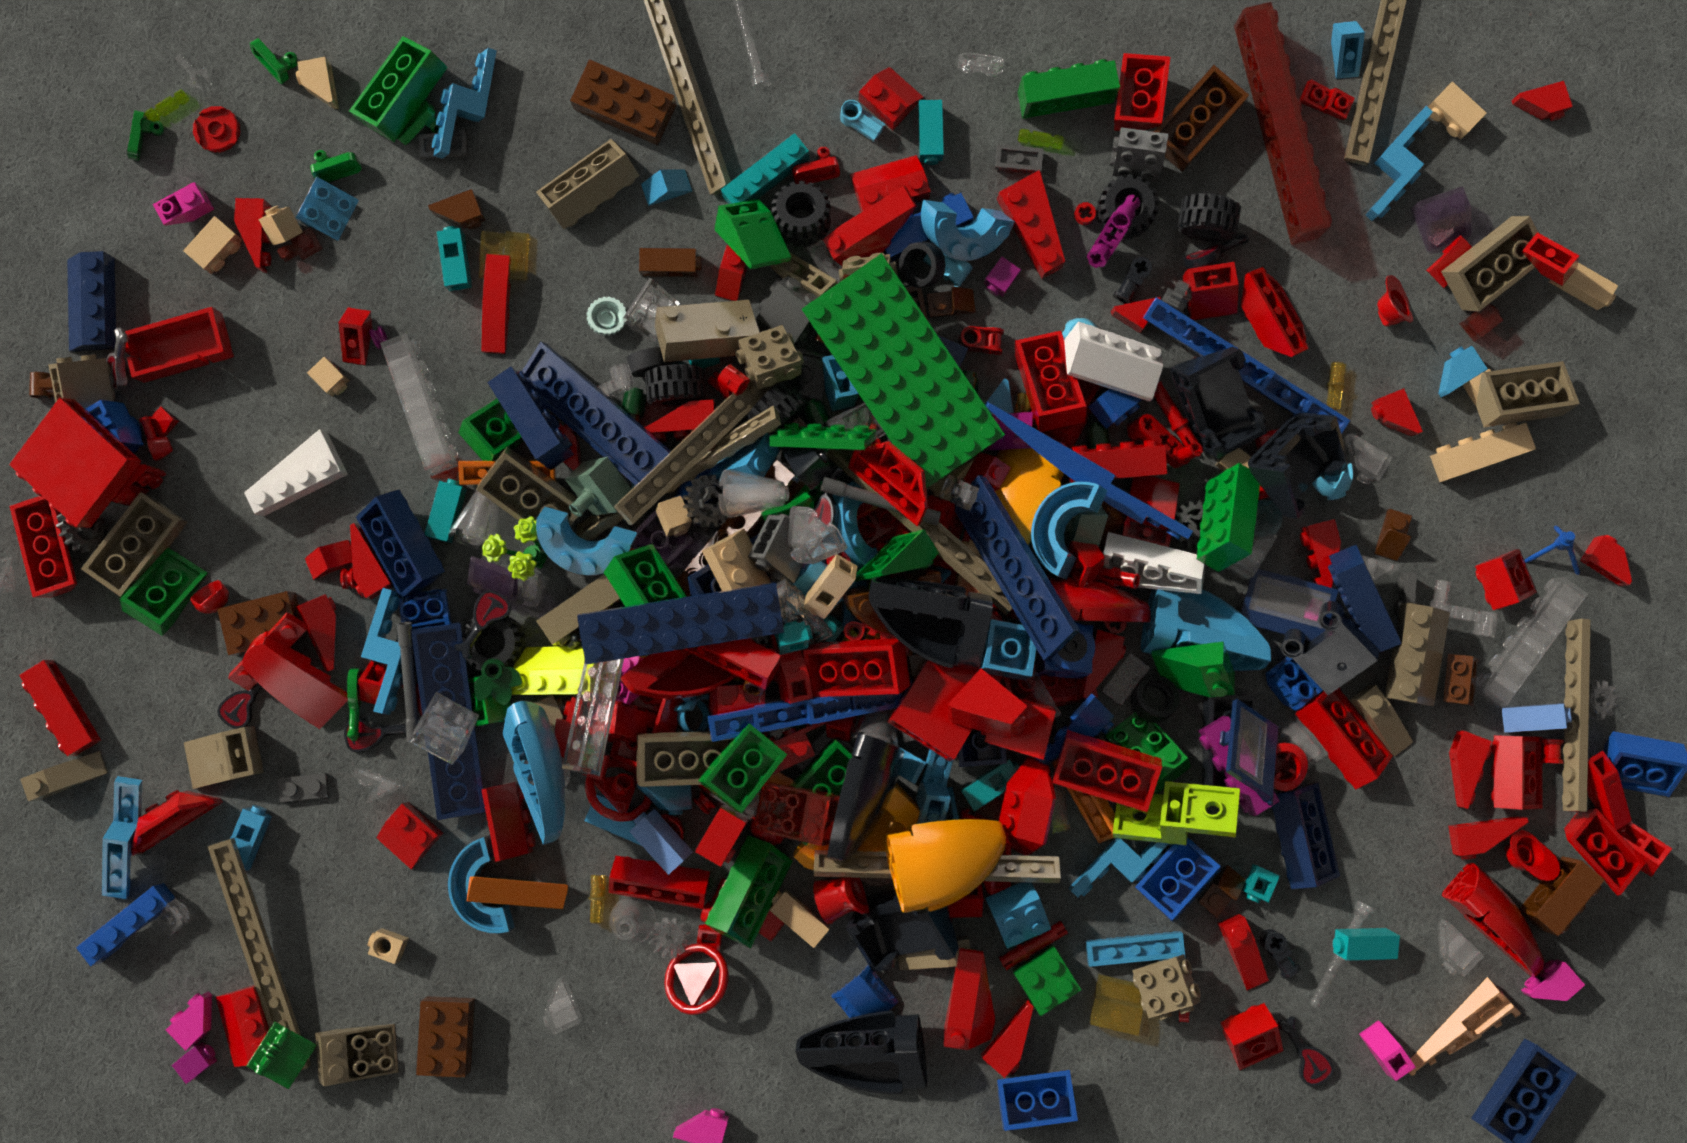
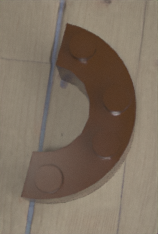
(858, 601)

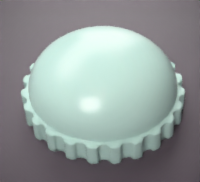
(603, 319)

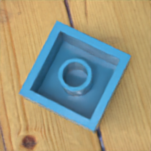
(1008, 651)
(1018, 913)

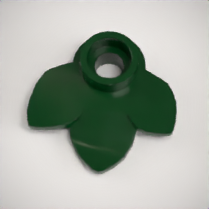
(497, 685)

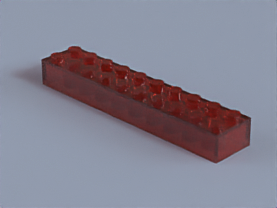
(1282, 123)

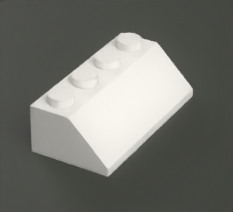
(1113, 361)

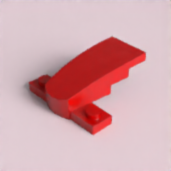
(289, 673)

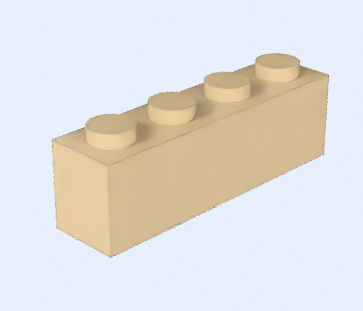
(1482, 452)

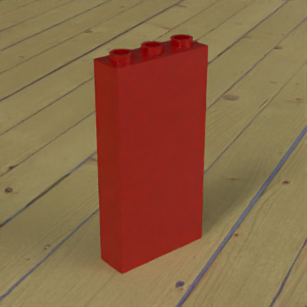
(925, 707)

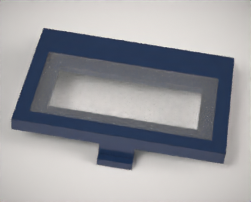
(1286, 603)
(1251, 750)

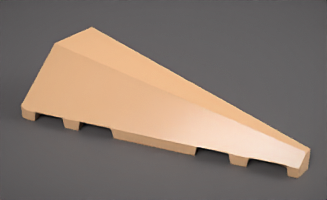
(1468, 1023)

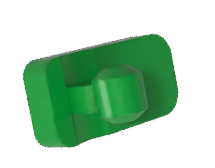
(276, 68)
(423, 115)
(138, 126)
(336, 167)

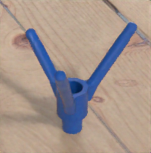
(1562, 542)

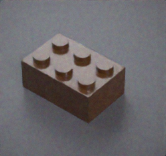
(249, 619)
(1560, 900)
(445, 1036)

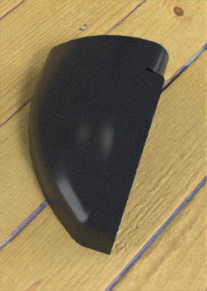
(934, 619)
(864, 794)
(868, 1052)

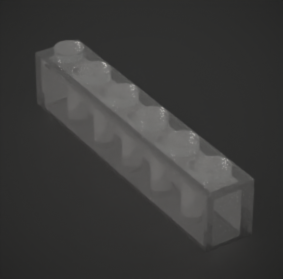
(419, 404)
(1530, 641)
(592, 717)

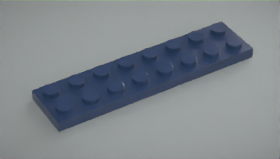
(594, 415)
(1017, 571)
(680, 623)
(444, 671)

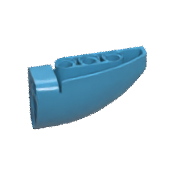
(1203, 618)
(533, 739)

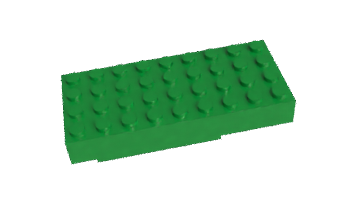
(903, 370)

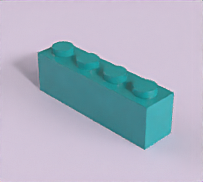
(766, 171)

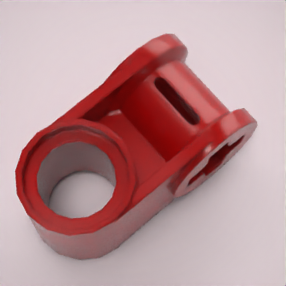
(987, 339)

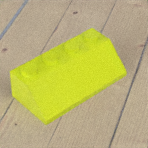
(549, 670)

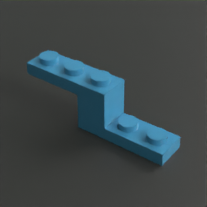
(464, 102)
(1400, 164)
(385, 651)
(933, 794)
(119, 837)
(1123, 859)

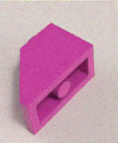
(704, 1127)

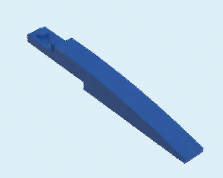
(1254, 372)
(1084, 470)
(812, 711)

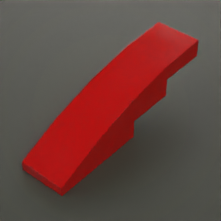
(496, 304)

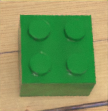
(1046, 980)

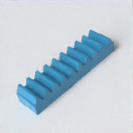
(1134, 948)

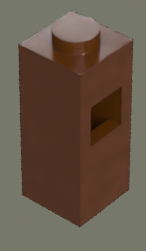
(669, 262)

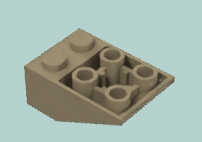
(223, 757)
(356, 1053)

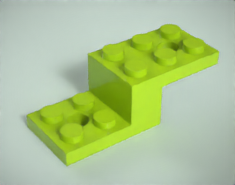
(1179, 812)

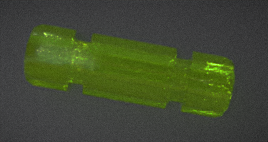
(167, 106)
(1040, 139)

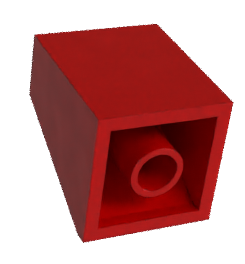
(988, 707)
(1034, 737)

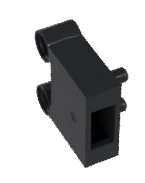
(1334, 654)

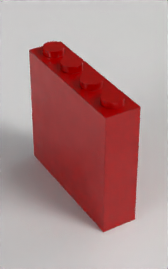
(74, 463)

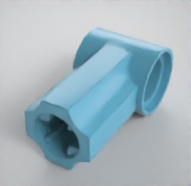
(863, 122)
(955, 269)

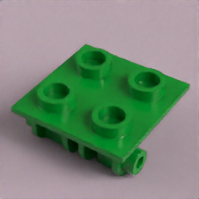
(281, 1055)

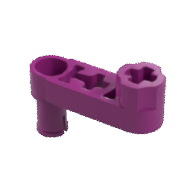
(1106, 243)

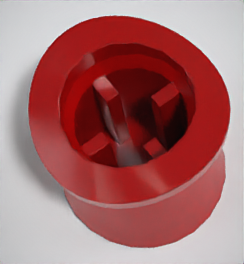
(1290, 766)
(839, 897)

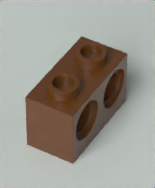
(1460, 679)

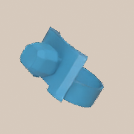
(688, 705)

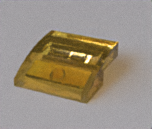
(515, 245)
(1117, 1005)

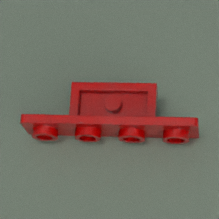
(795, 745)

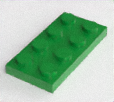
(821, 437)

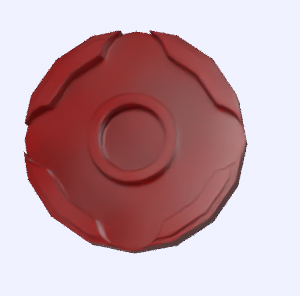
(223, 132)

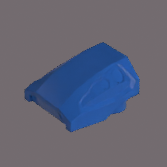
(422, 612)
(1291, 684)
(865, 995)

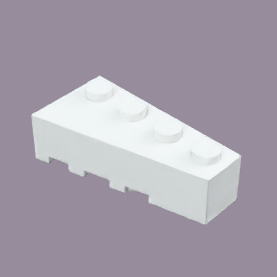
(299, 474)
(1156, 564)

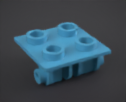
(327, 208)

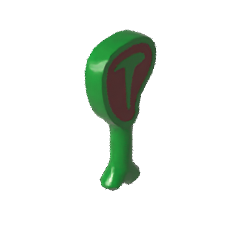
(353, 702)

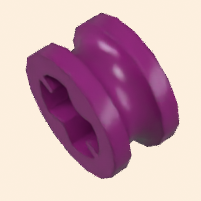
(378, 336)

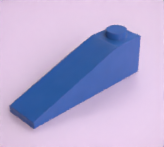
(1089, 719)

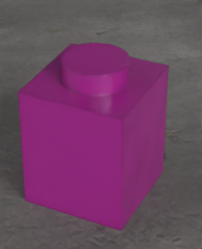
(1001, 277)
(195, 1062)

